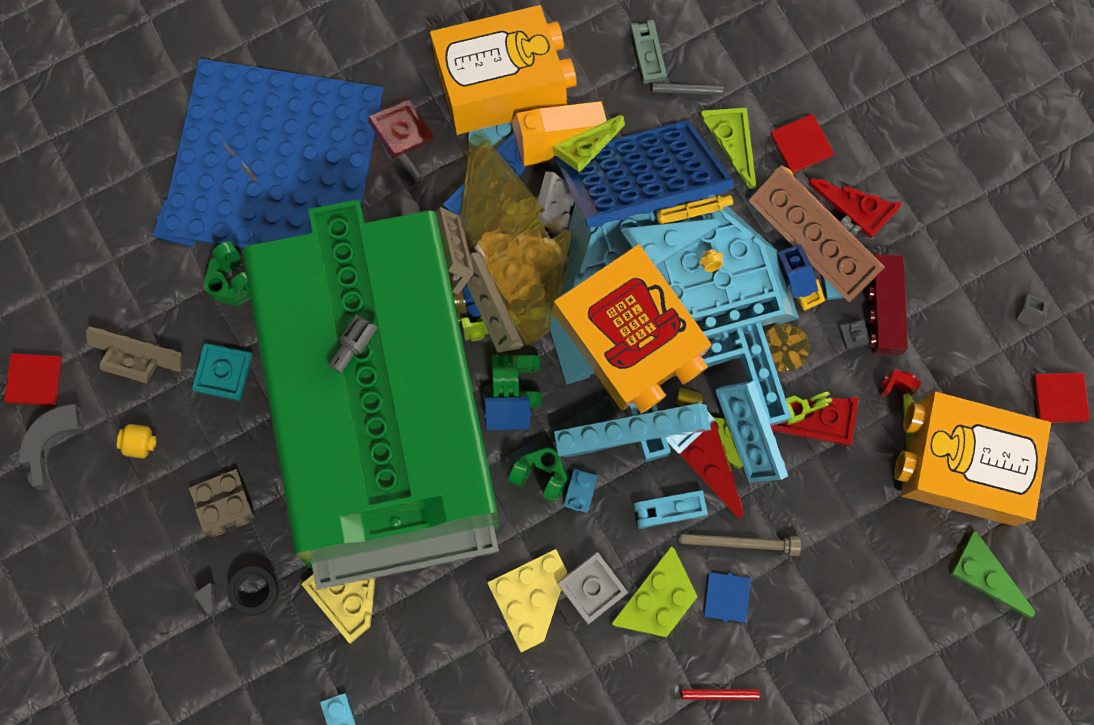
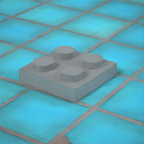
(556, 202)
(592, 587)

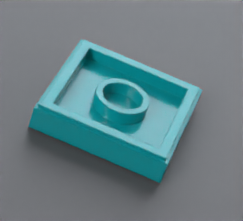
(222, 372)

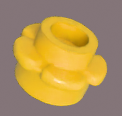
(711, 260)

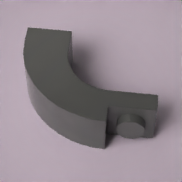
(42, 436)

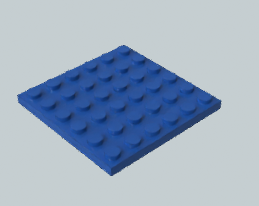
(645, 174)

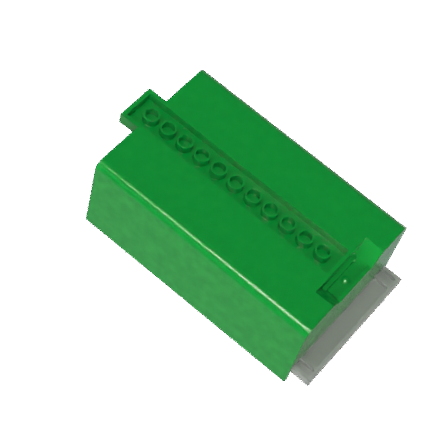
(390, 454)

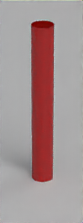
(720, 694)

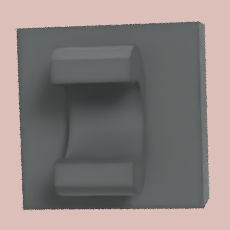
(854, 335)

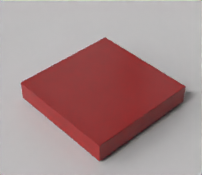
(802, 144)
(33, 379)
(1061, 397)

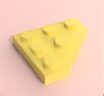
(529, 598)
(346, 605)

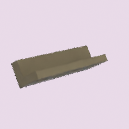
(455, 249)
(492, 307)

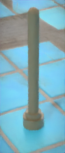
(789, 545)

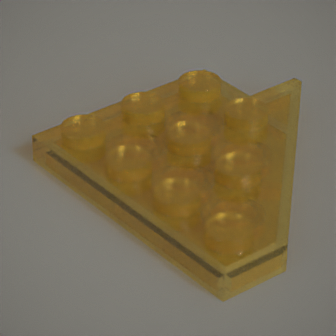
(494, 201)
(530, 278)

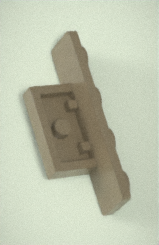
(131, 357)

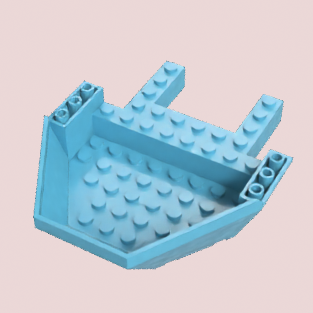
(724, 303)

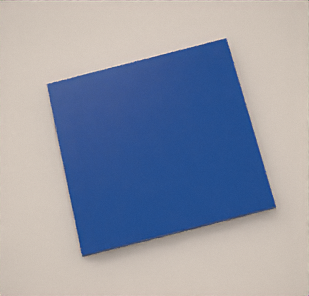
(291, 130)

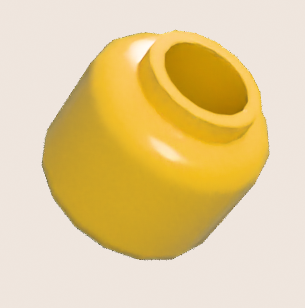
(136, 441)

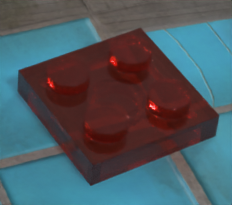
(400, 128)

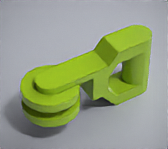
(821, 402)

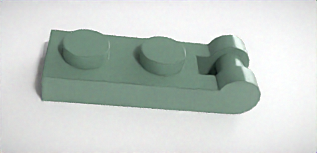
(648, 52)

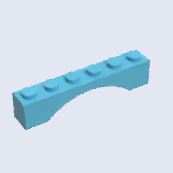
(632, 429)

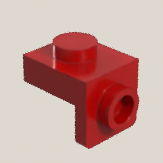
(903, 381)

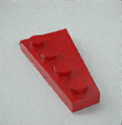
(829, 424)

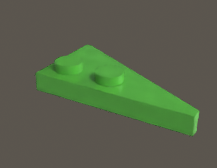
(984, 572)

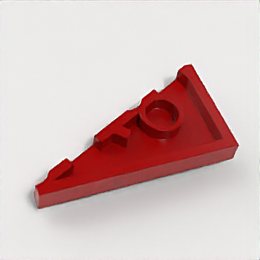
(863, 209)
(710, 462)

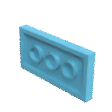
(751, 432)

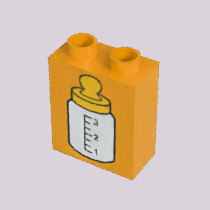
(501, 68)
(973, 458)

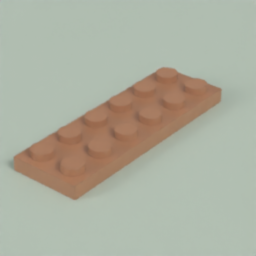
(824, 239)

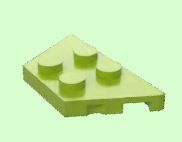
(660, 599)

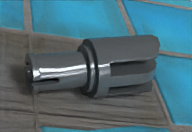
(352, 342)

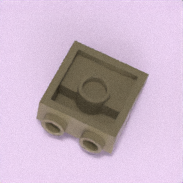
(221, 503)

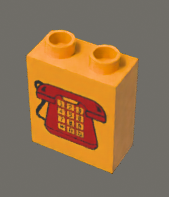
(632, 330)

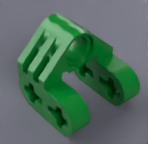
(225, 260)
(506, 377)
(524, 467)

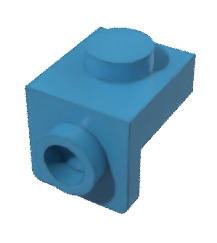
(580, 491)

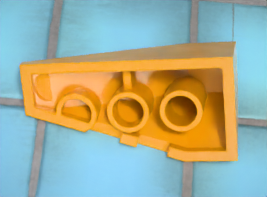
(544, 127)

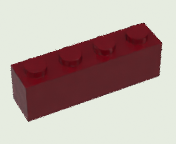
(888, 308)

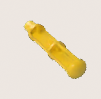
(693, 209)

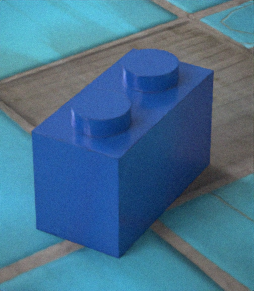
(798, 271)

